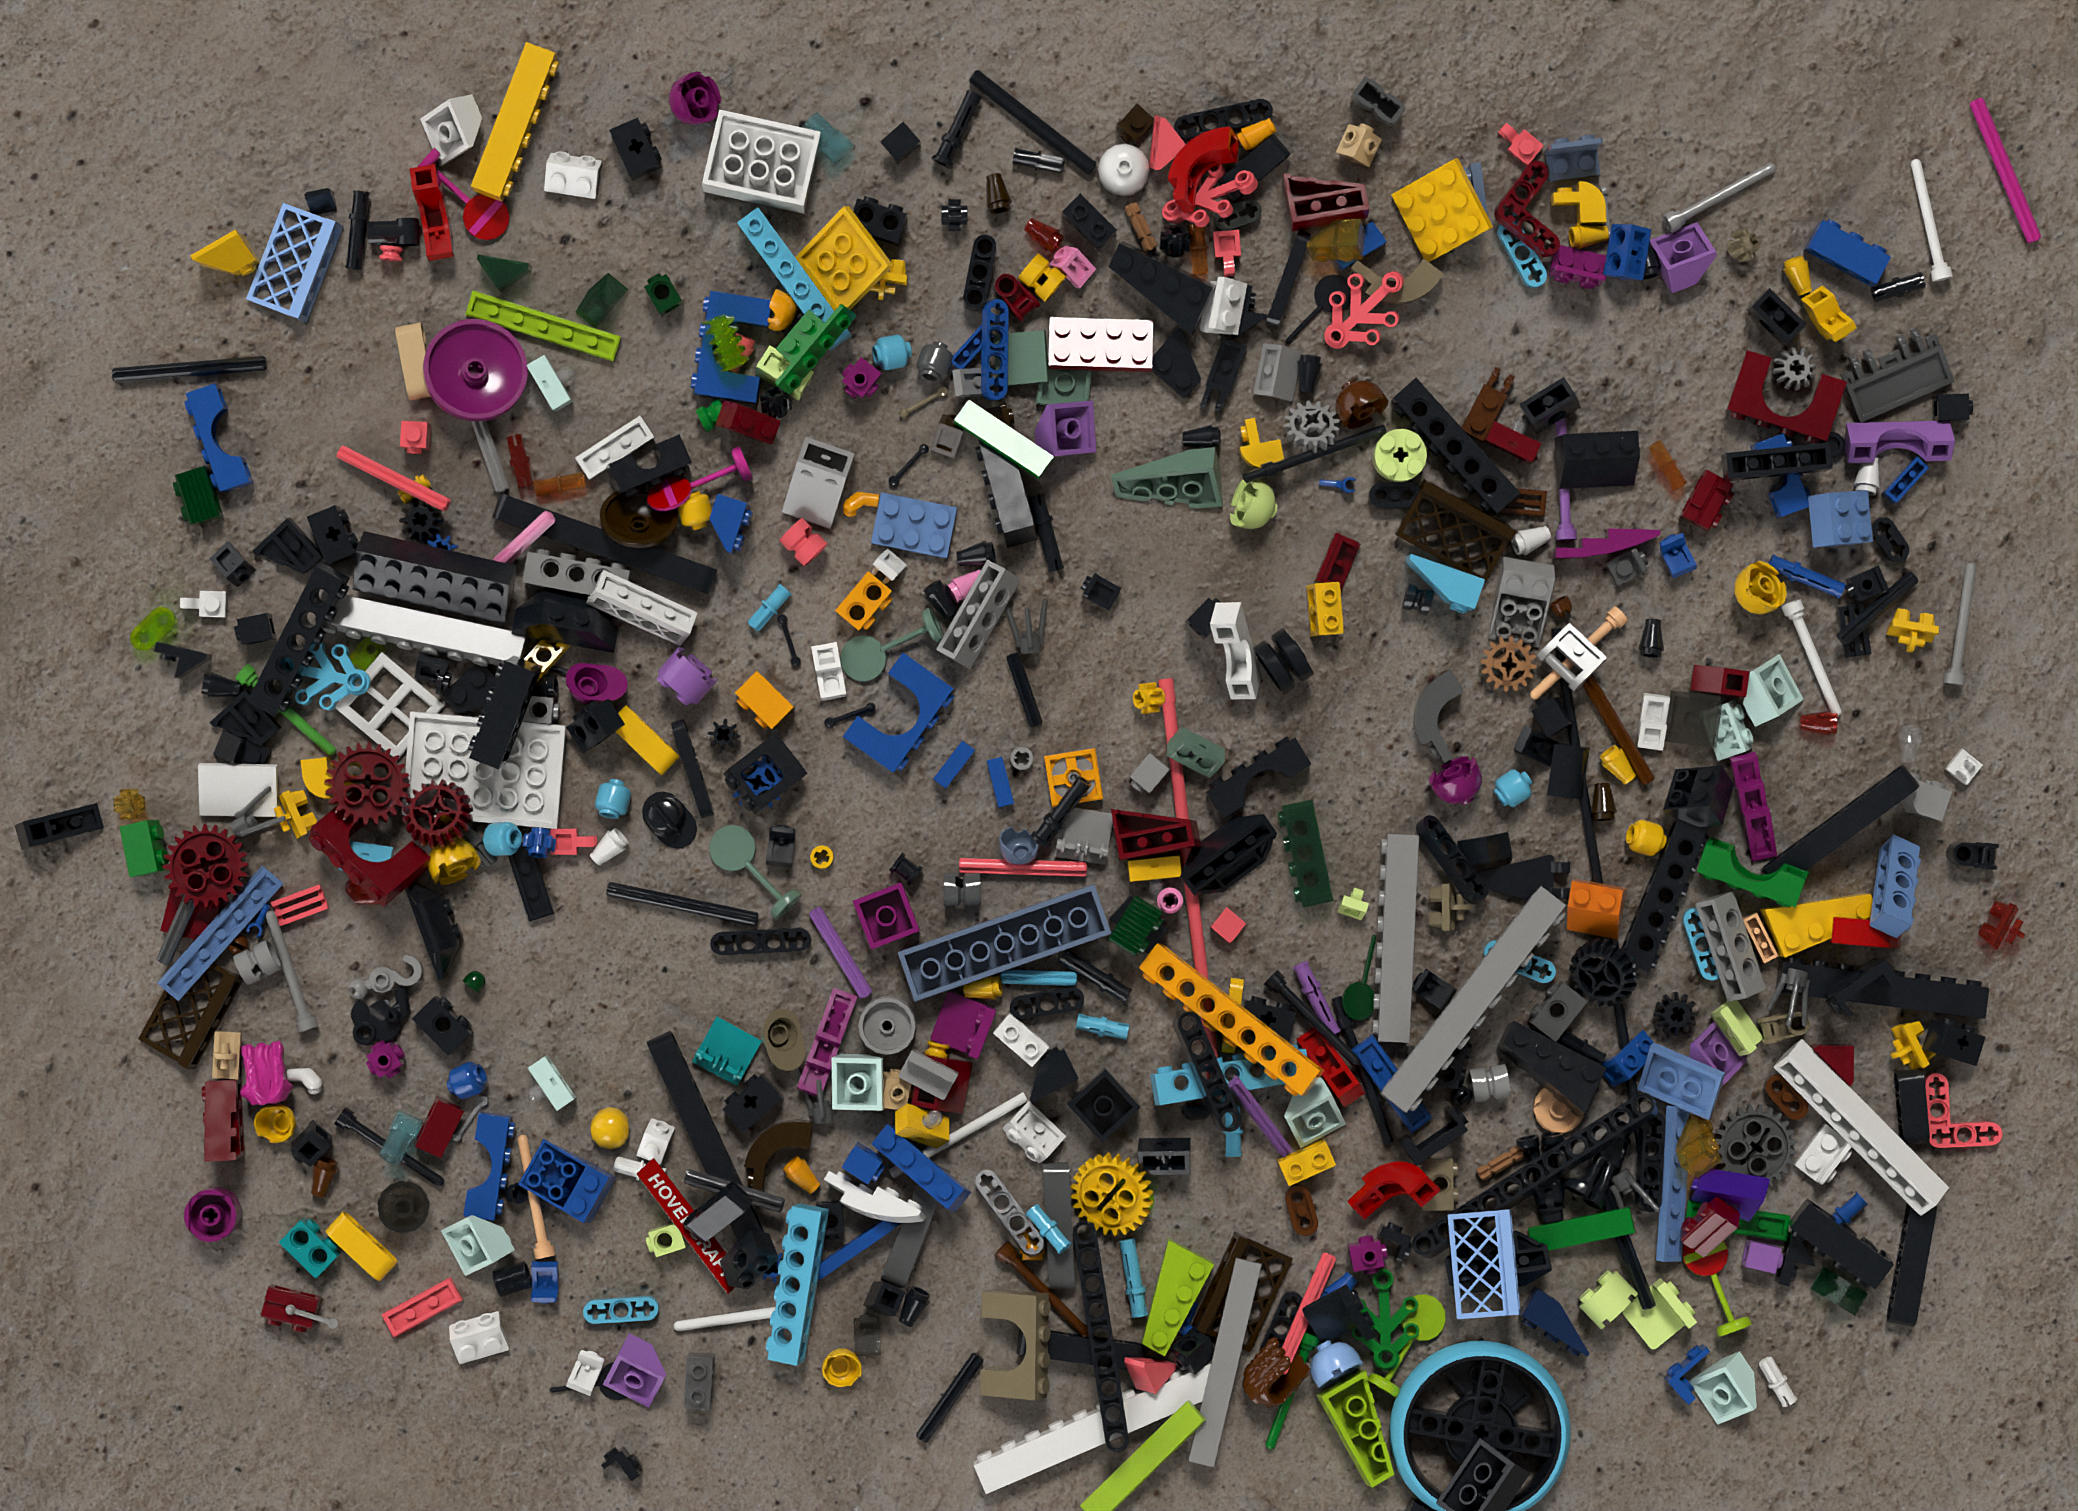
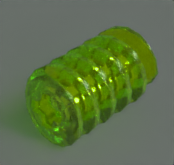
(726, 341)

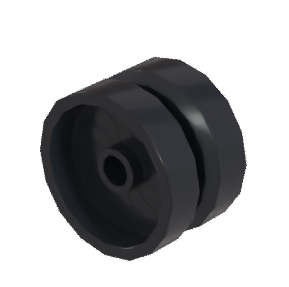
(1286, 659)

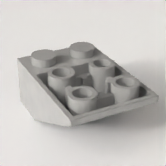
(818, 482)
(1521, 601)

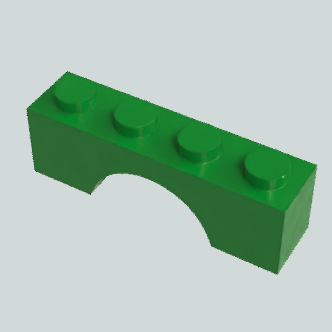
(1721, 863)

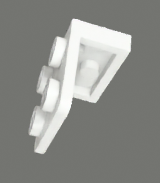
(1224, 307)

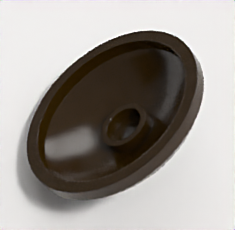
(634, 522)

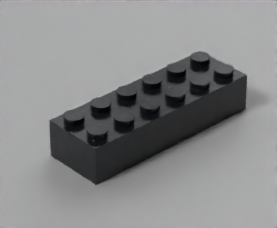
(434, 577)

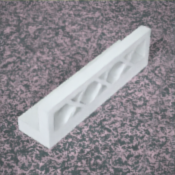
(642, 607)

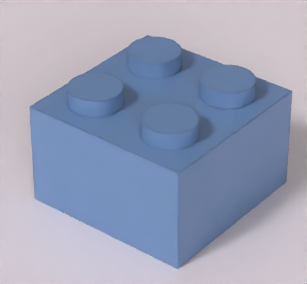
(1840, 518)

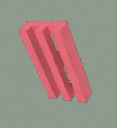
(279, 912)

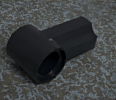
(399, 232)

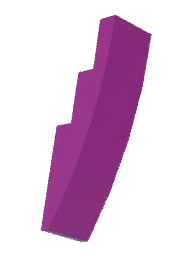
(1614, 541)
(1753, 806)
(827, 1041)

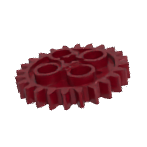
(367, 761)
(200, 843)

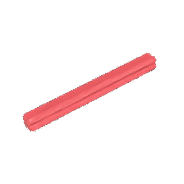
(393, 478)
(1033, 868)
(1312, 1294)

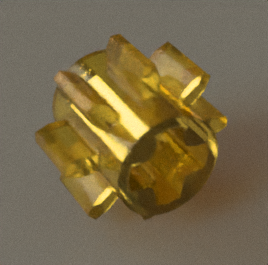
(129, 804)

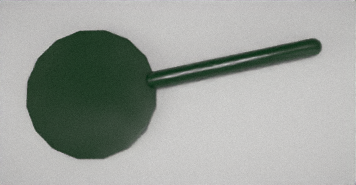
(1358, 996)

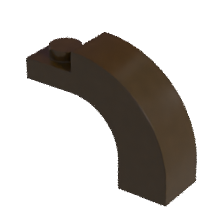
(781, 1135)

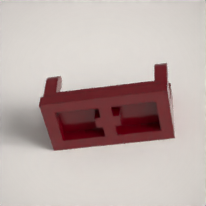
(1337, 560)
(438, 1127)

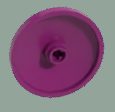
(475, 370)

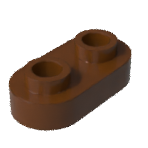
(1785, 1096)
(1301, 1209)

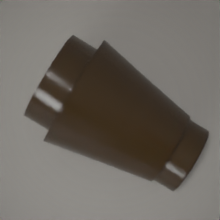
(997, 194)
(1603, 803)

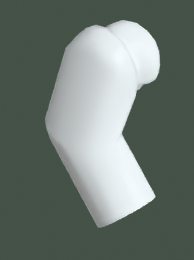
(307, 1077)

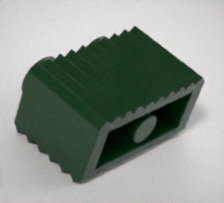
(197, 496)
(1136, 925)

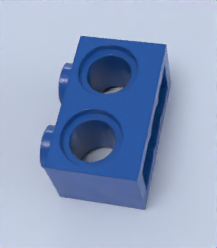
(1627, 252)
(863, 1163)

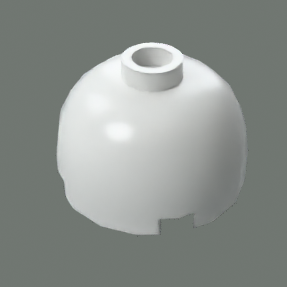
(1123, 170)

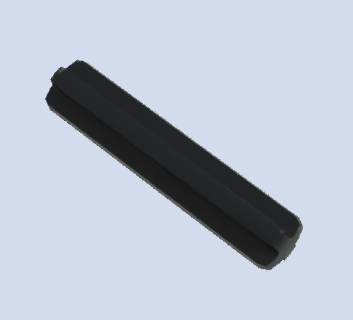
(1024, 689)

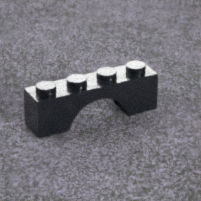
(1229, 793)

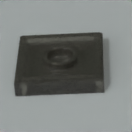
(1693, 719)

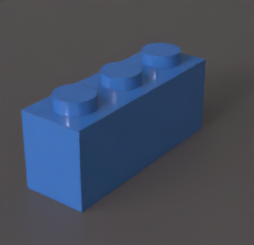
(1848, 252)

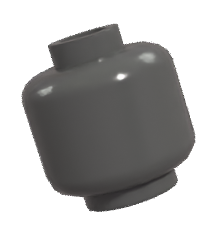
(934, 362)

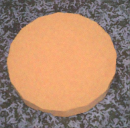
(1553, 1114)

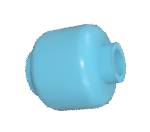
(891, 352)
(1513, 788)
(612, 799)
(502, 838)

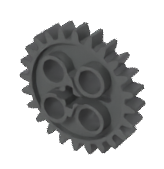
(1736, 1131)

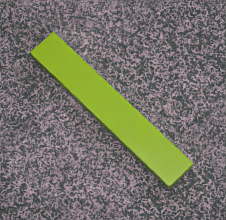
(543, 326)
(1145, 1459)

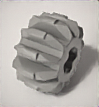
(1799, 361)

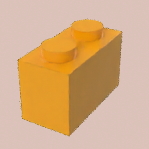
(763, 700)

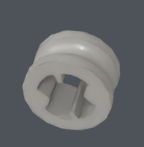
(1022, 750)

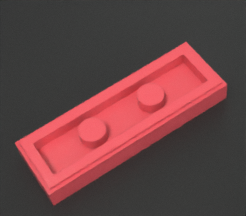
(422, 1306)

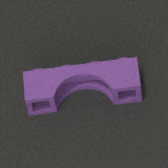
(1927, 438)

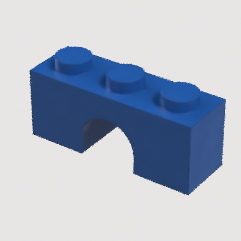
(1792, 494)

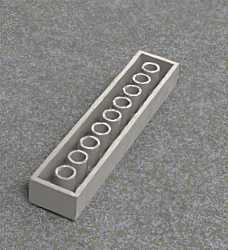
(1472, 999)

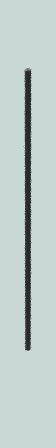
(1597, 876)

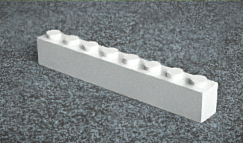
(1861, 1127)

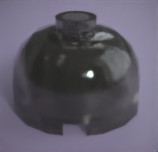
(403, 1206)

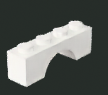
(1231, 629)

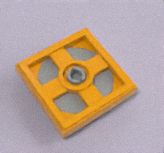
(1064, 769)

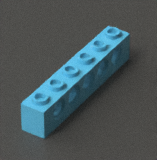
(787, 268)
(1166, 1093)
(815, 1222)

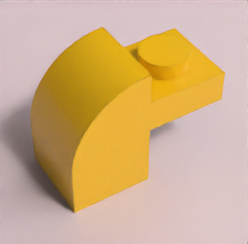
(1588, 201)
(1827, 315)
(1255, 452)
(315, 774)

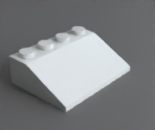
(761, 161)

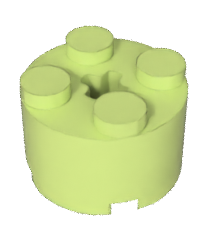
(1410, 445)
(1607, 1298)

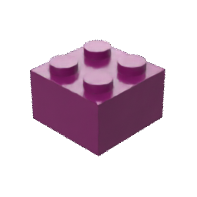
(886, 915)

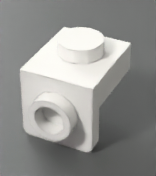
(655, 1140)
(585, 1372)

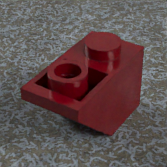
(1719, 681)

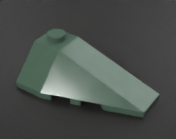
(1183, 478)

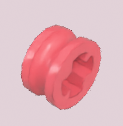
(391, 253)

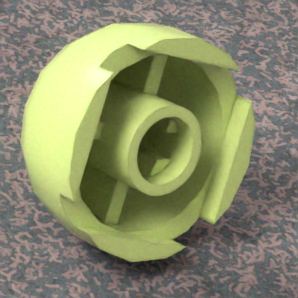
(1253, 504)

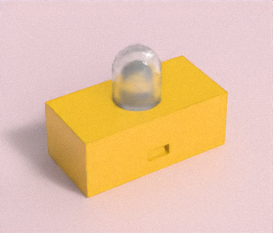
(1154, 871)
(922, 1125)

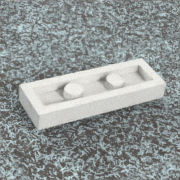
(615, 447)

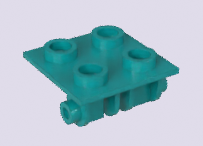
(726, 1051)

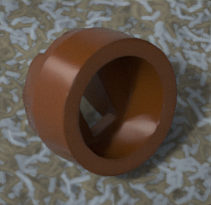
(1560, 605)
(242, 940)

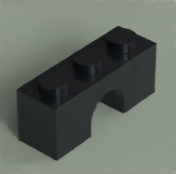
(629, 477)

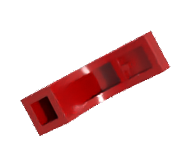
(1197, 157)
(433, 211)
(1858, 932)
(1389, 1181)

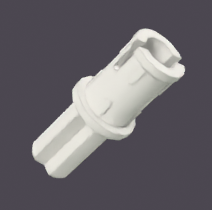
(629, 1166)
(1777, 1381)

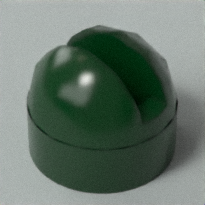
(475, 980)

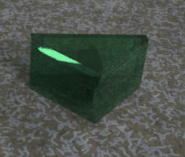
(503, 271)
(601, 300)
(1839, 1291)

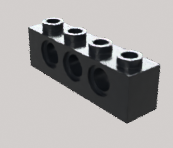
(1776, 462)

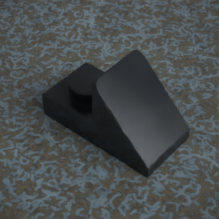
(1248, 318)
(188, 658)
(1535, 746)
(240, 750)
(1792, 1252)

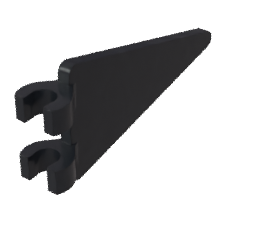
(1525, 877)

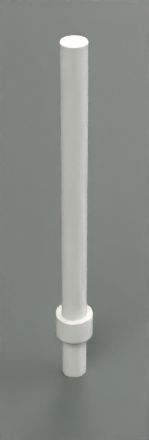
(971, 1128)

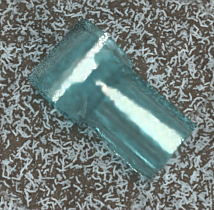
(832, 142)
(402, 1132)

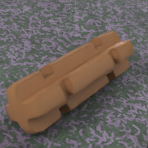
(1140, 227)
(1500, 1163)

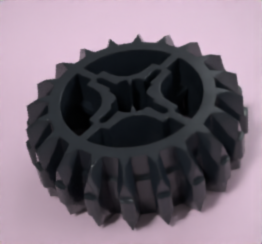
(1618, 972)

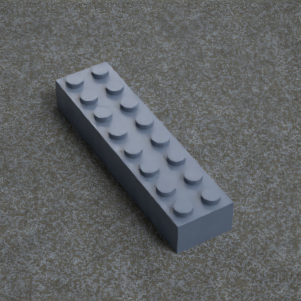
(1004, 942)

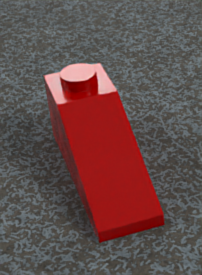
(1336, 1072)

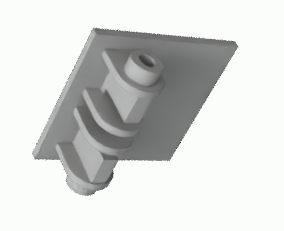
(1085, 836)

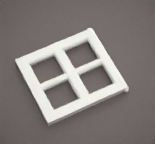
(390, 706)

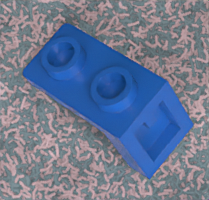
(1628, 1060)
(1677, 1370)

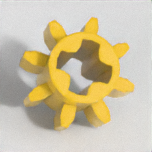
(1148, 698)

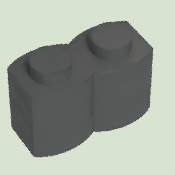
(1383, 106)

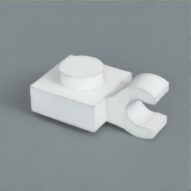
(209, 604)

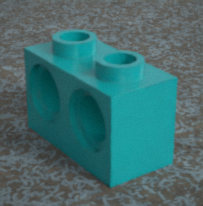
(306, 1252)

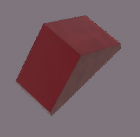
(1839, 1058)

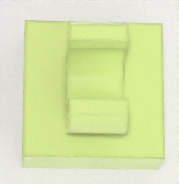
(1352, 905)

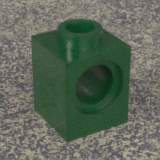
(667, 304)

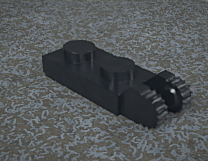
(1223, 371)

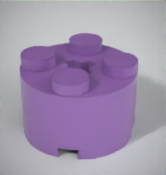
(686, 676)

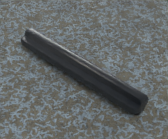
(1877, 608)
(715, 1184)
(949, 1397)

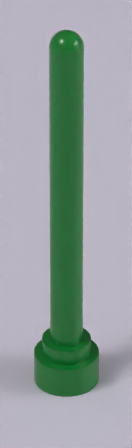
(1307, 1344)

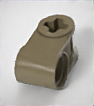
(1779, 1028)

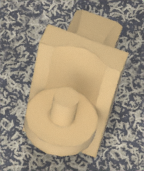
(227, 1055)

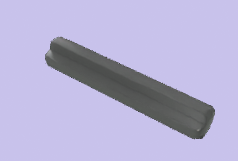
(175, 932)

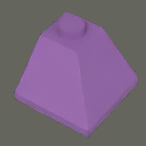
(1683, 256)
(1067, 428)
(1716, 1051)
(636, 1371)

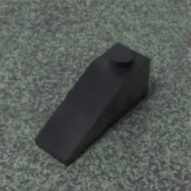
(58, 826)

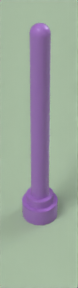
(1565, 530)

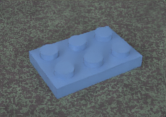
(914, 525)
(1681, 1081)

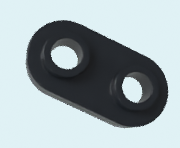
(1393, 494)

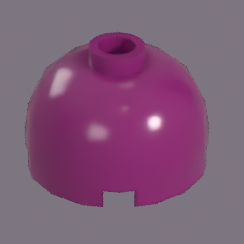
(694, 98)
(1458, 781)

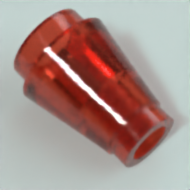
(1044, 235)
(1820, 722)

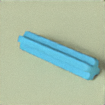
(1035, 977)

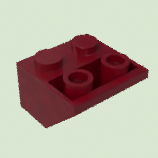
(956, 1096)

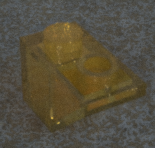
(1338, 241)
(1697, 1146)

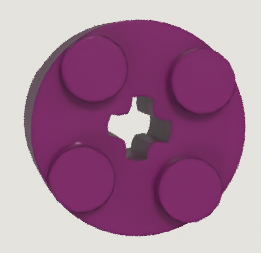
(224, 1204)

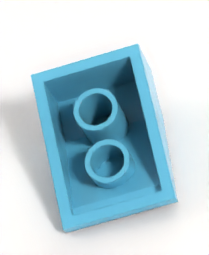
(1451, 585)

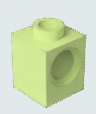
(678, 1240)

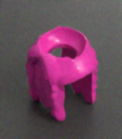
(265, 1074)

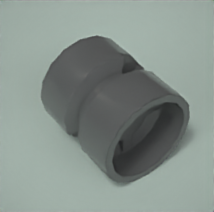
(961, 889)

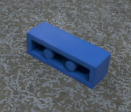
(969, 349)
(1905, 480)
(954, 764)
(1000, 781)

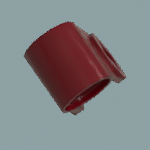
(1016, 297)

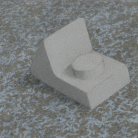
(968, 382)

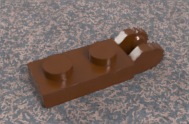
(1486, 407)

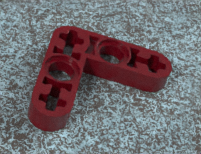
(1518, 207)

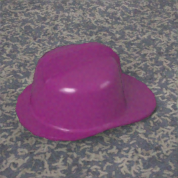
(595, 682)

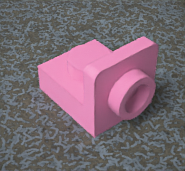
(1073, 265)

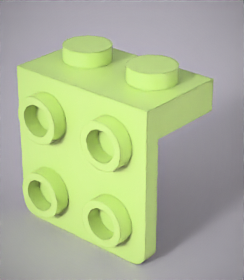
(1662, 1320)

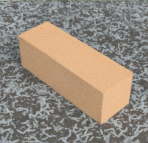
(1759, 938)

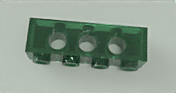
(1321, 890)

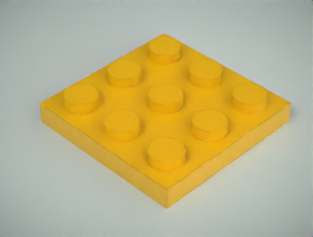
(1442, 210)
(844, 260)

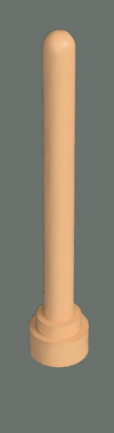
(1614, 620)
(543, 1246)

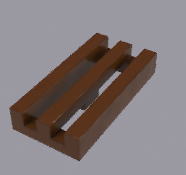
(1542, 504)

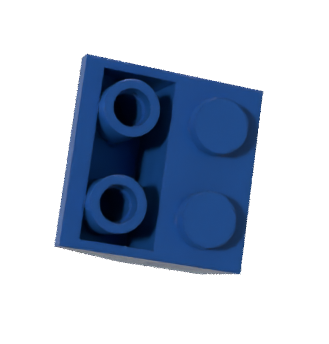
(729, 519)

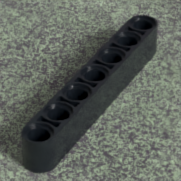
(1846, 821)

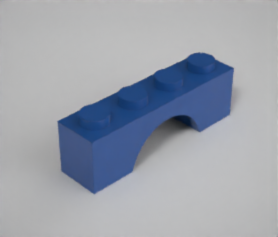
(207, 407)
(494, 1133)
(921, 1169)

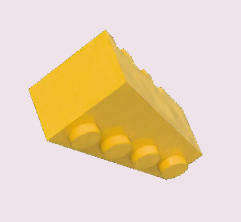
(1811, 921)

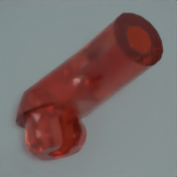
(358, 894)

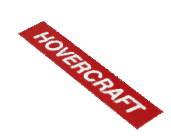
(678, 1210)

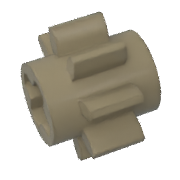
(1743, 245)

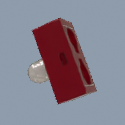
(1513, 439)

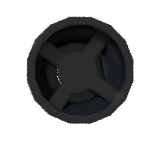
(1412, 597)

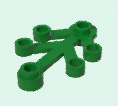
(1386, 1325)

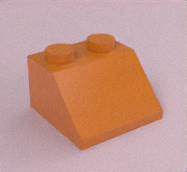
(1595, 908)

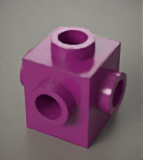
(861, 369)
(392, 1052)
(1357, 1254)

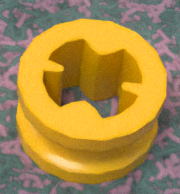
(824, 864)
(937, 1049)

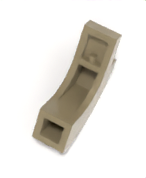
(1414, 288)

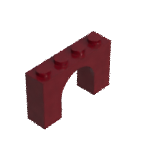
(1749, 402)
(380, 879)

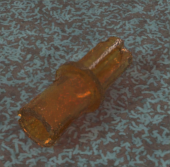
(1198, 250)
(1667, 465)
(559, 484)

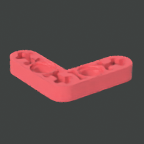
(1943, 1122)

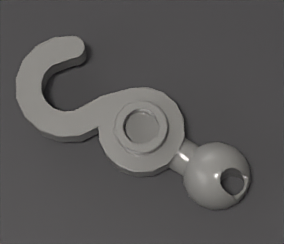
(384, 979)

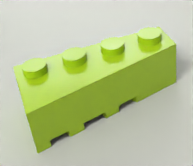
(1175, 1291)
(1355, 1419)

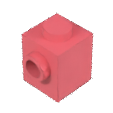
(415, 436)

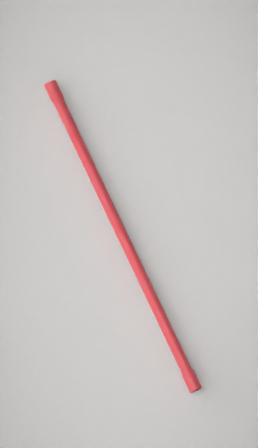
(1181, 811)

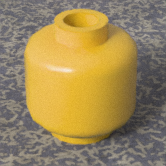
(695, 511)
(1645, 837)

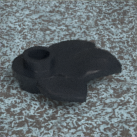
(374, 1019)

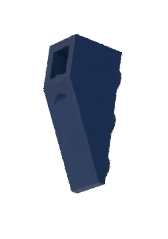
(1549, 1315)

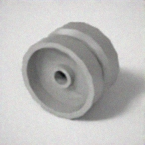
(887, 1009)

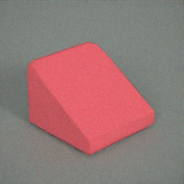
(1228, 925)

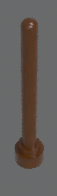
(1007, 1254)

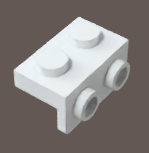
(572, 175)
(478, 1337)

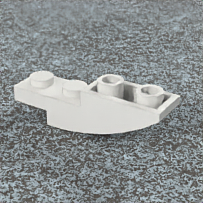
(881, 1205)

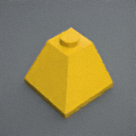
(228, 254)

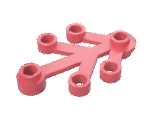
(1244, 182)
(1360, 313)

